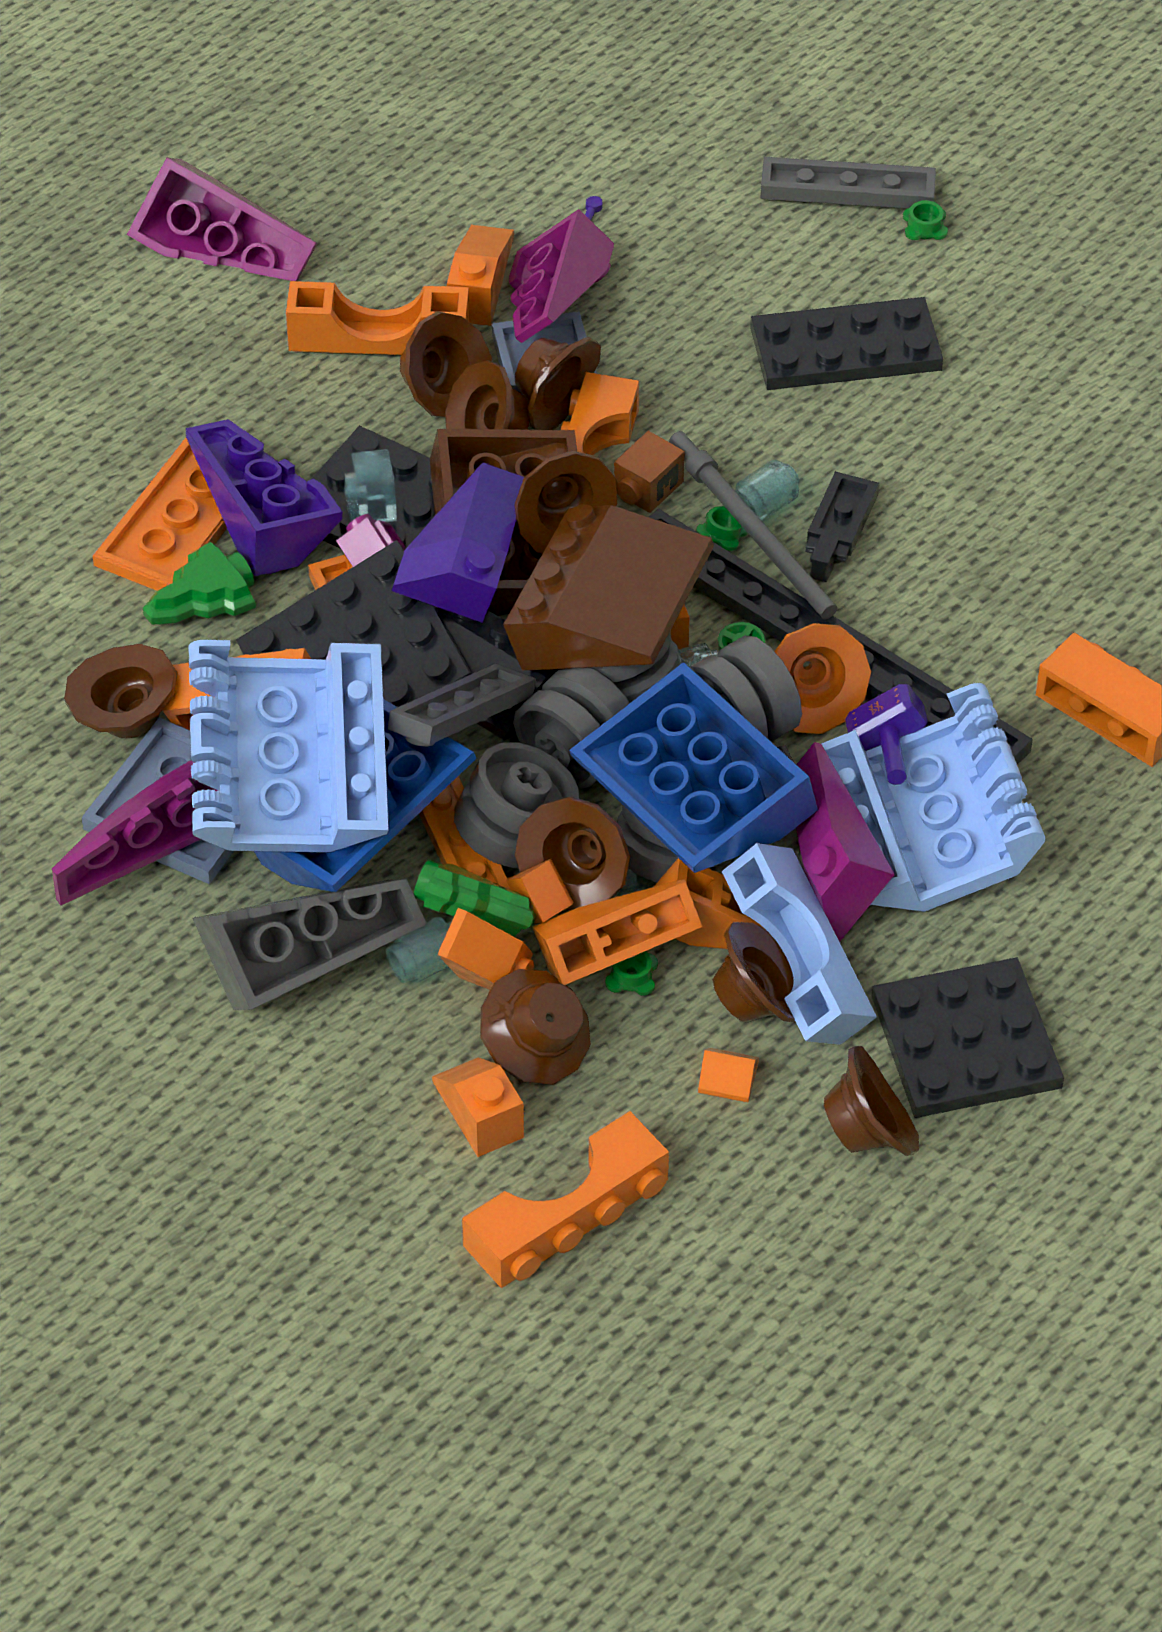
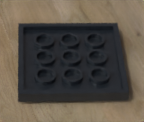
(362, 609)

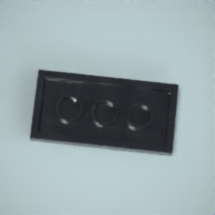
(846, 343)

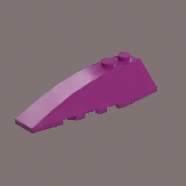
(132, 836)

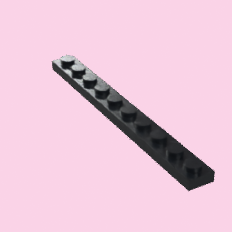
(783, 611)

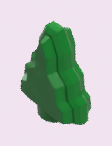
(204, 588)
(453, 887)

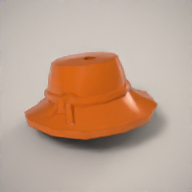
(833, 679)

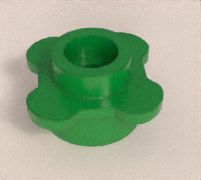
(925, 221)
(722, 528)
(641, 982)

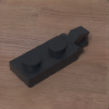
(839, 522)

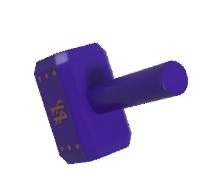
(885, 721)

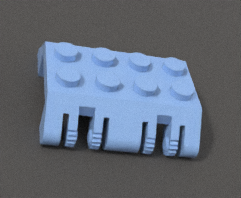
(288, 749)
(957, 813)

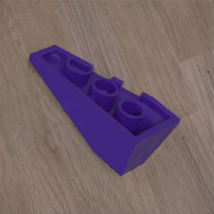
(263, 501)
(464, 547)

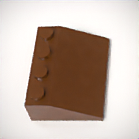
(458, 455)
(605, 590)

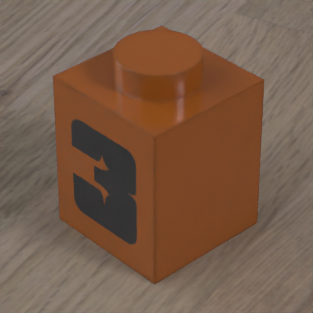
(649, 471)

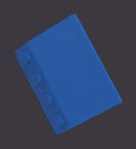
(697, 772)
(413, 780)

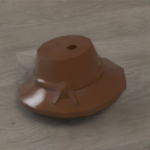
(438, 356)
(549, 376)
(486, 400)
(556, 486)
(121, 690)
(567, 835)
(754, 975)
(521, 1037)
(867, 1110)

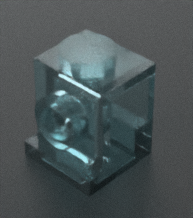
(371, 486)

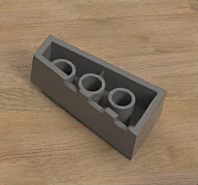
(295, 940)

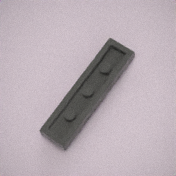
(846, 182)
(460, 704)

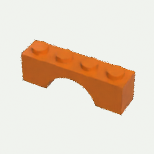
(327, 321)
(603, 412)
(518, 1234)

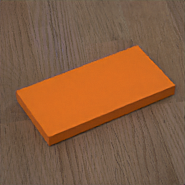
(163, 524)

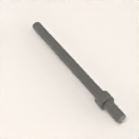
(704, 470)

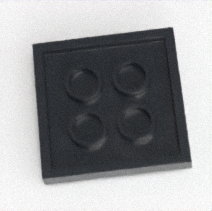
(411, 479)
(966, 1037)

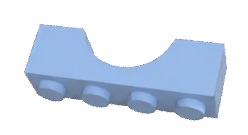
(778, 896)

